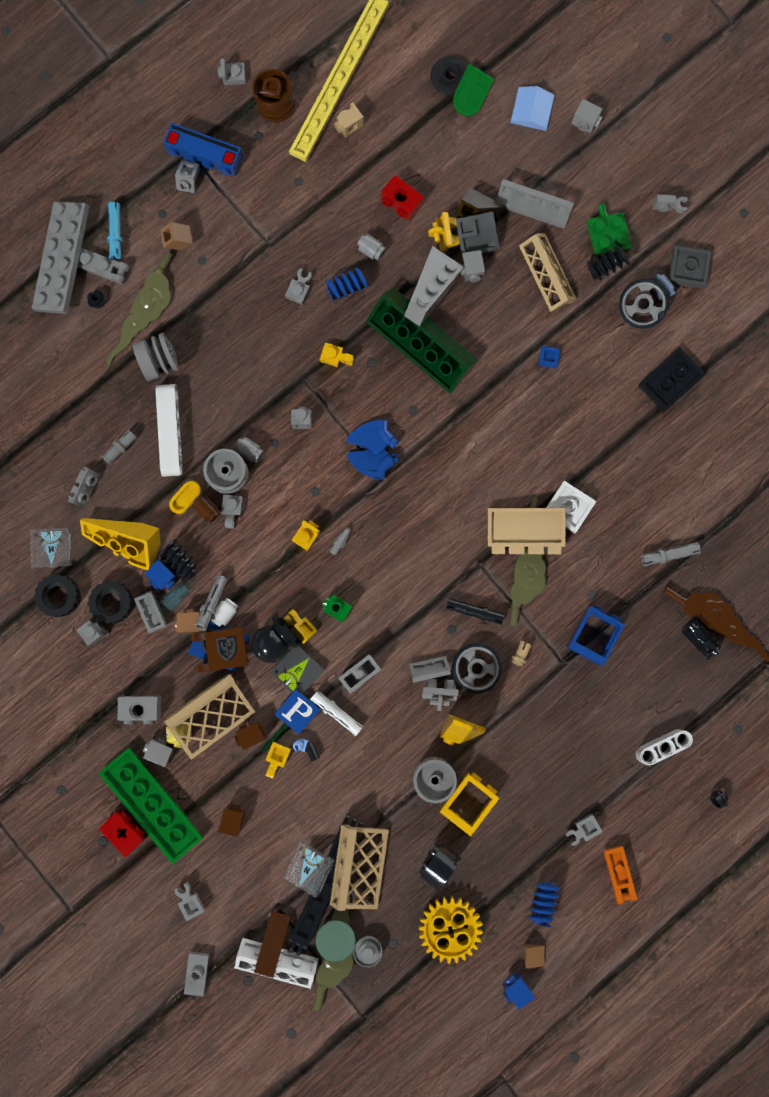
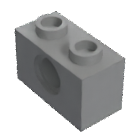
(359, 673)
(128, 704)

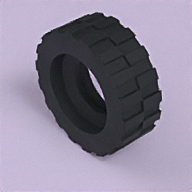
(44, 588)
(97, 595)

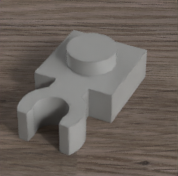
(298, 289)
(586, 828)
(190, 904)

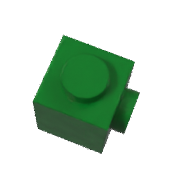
(337, 608)

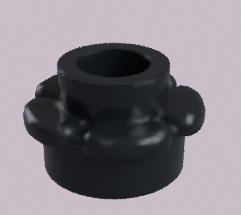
(96, 304)
(719, 799)

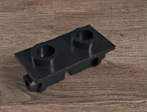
(701, 639)

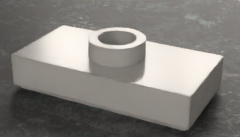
(150, 612)
(429, 669)
(196, 974)

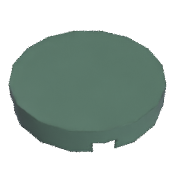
(335, 940)

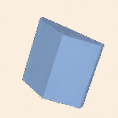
(532, 107)

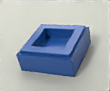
(549, 357)

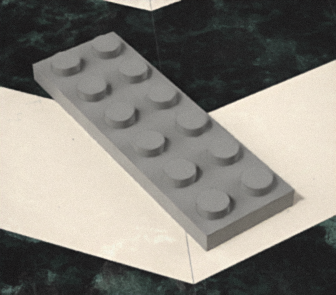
(60, 257)

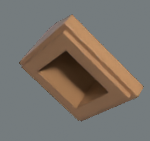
(533, 955)

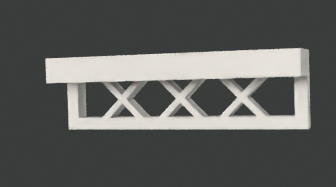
(288, 962)

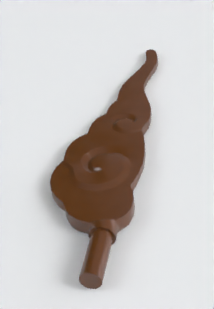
(718, 617)

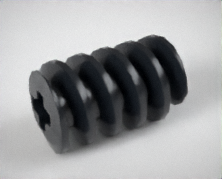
(608, 262)
(179, 561)

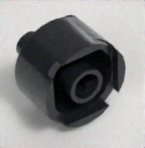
(439, 867)

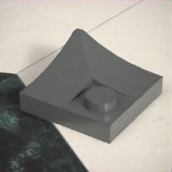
(478, 233)

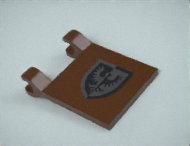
(224, 649)

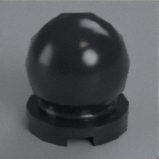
(273, 641)

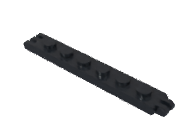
(315, 906)

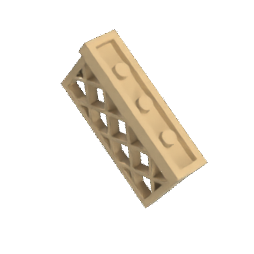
(198, 703)
(344, 868)

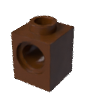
(232, 820)

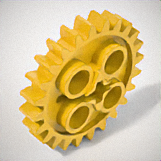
(446, 911)

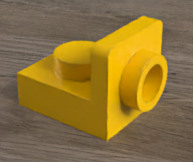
(306, 534)

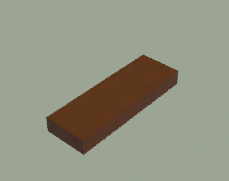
(272, 944)

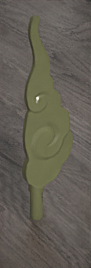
(146, 307)
(528, 579)
(330, 972)

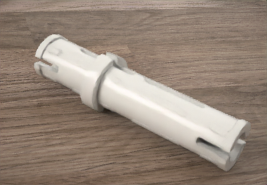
(338, 714)

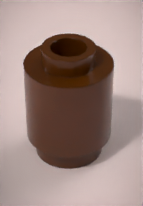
(206, 508)

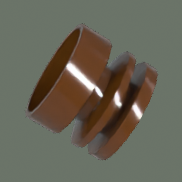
(270, 108)

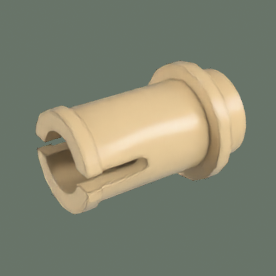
(520, 655)

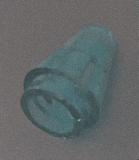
(175, 597)

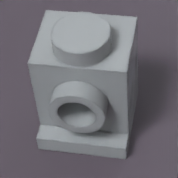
(301, 418)
(92, 632)

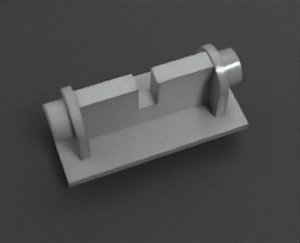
(80, 495)

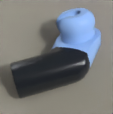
(306, 746)

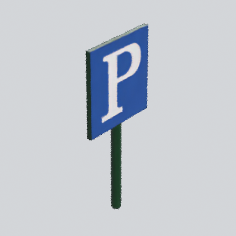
(295, 713)

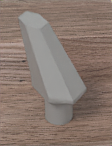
(340, 540)

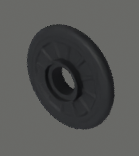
(439, 70)

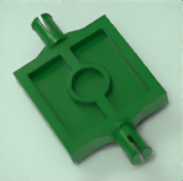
(608, 231)

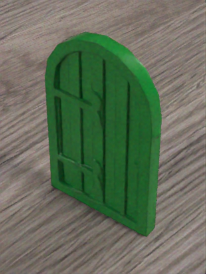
(471, 91)

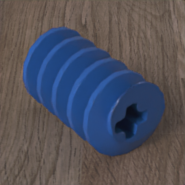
(346, 284)
(544, 903)

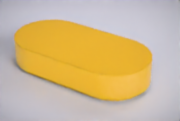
(184, 498)

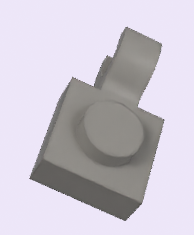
(666, 202)
(231, 507)

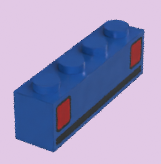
(203, 149)

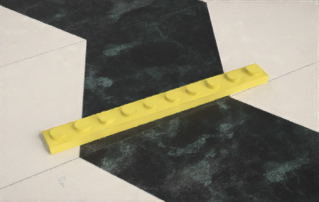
(338, 79)

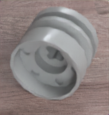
(155, 357)

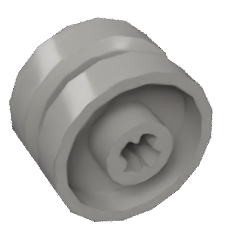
(218, 463)
(446, 781)

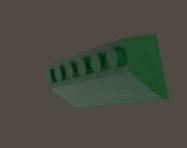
(424, 345)

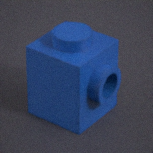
(161, 576)
(517, 990)

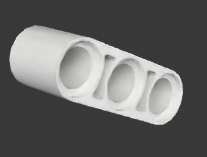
(673, 747)

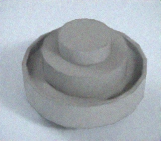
(367, 951)

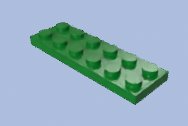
(151, 805)

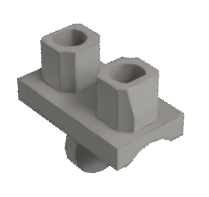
(440, 696)

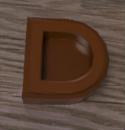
(272, 88)

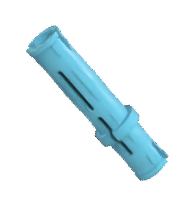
(114, 238)

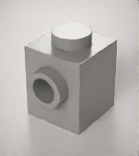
(587, 116)
(473, 266)
(159, 751)

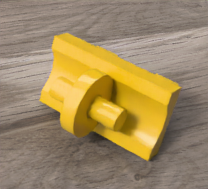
(442, 232)

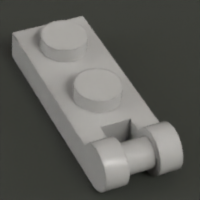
(102, 266)

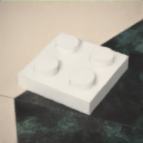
(576, 505)

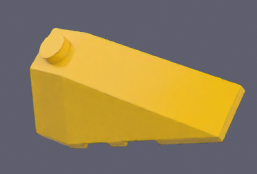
(130, 539)
(459, 730)

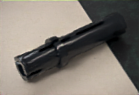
(475, 611)

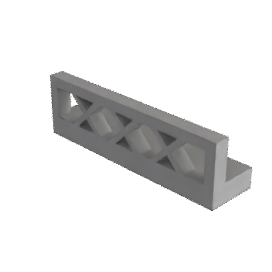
(534, 204)

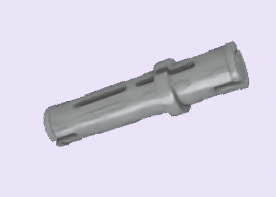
(662, 556)
(208, 609)

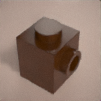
(249, 735)

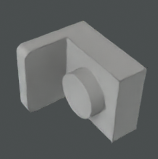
(232, 73)
(186, 176)

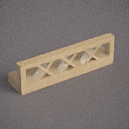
(553, 269)

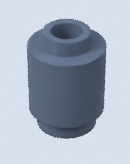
(665, 282)

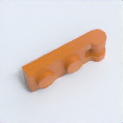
(619, 874)

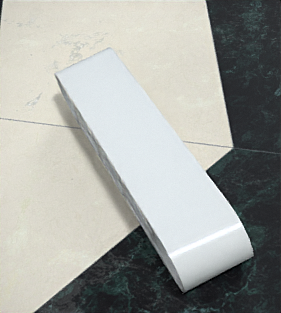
(168, 430)

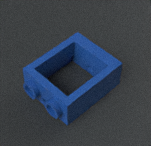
(587, 653)

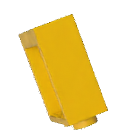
(457, 819)

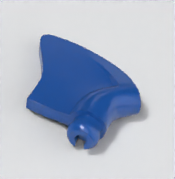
(373, 436)
(372, 465)

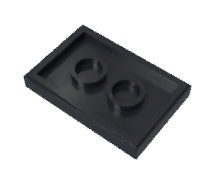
(671, 380)

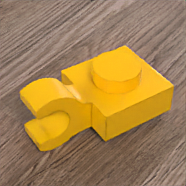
(334, 355)
(301, 627)
(277, 757)

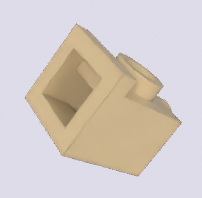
(349, 121)

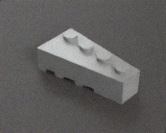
(434, 283)

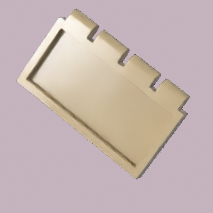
(526, 528)

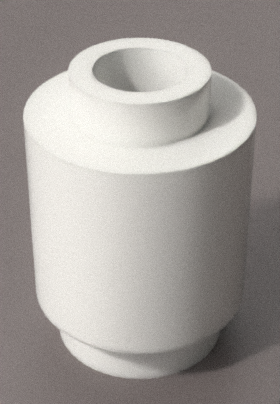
(224, 612)

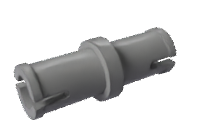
(119, 447)

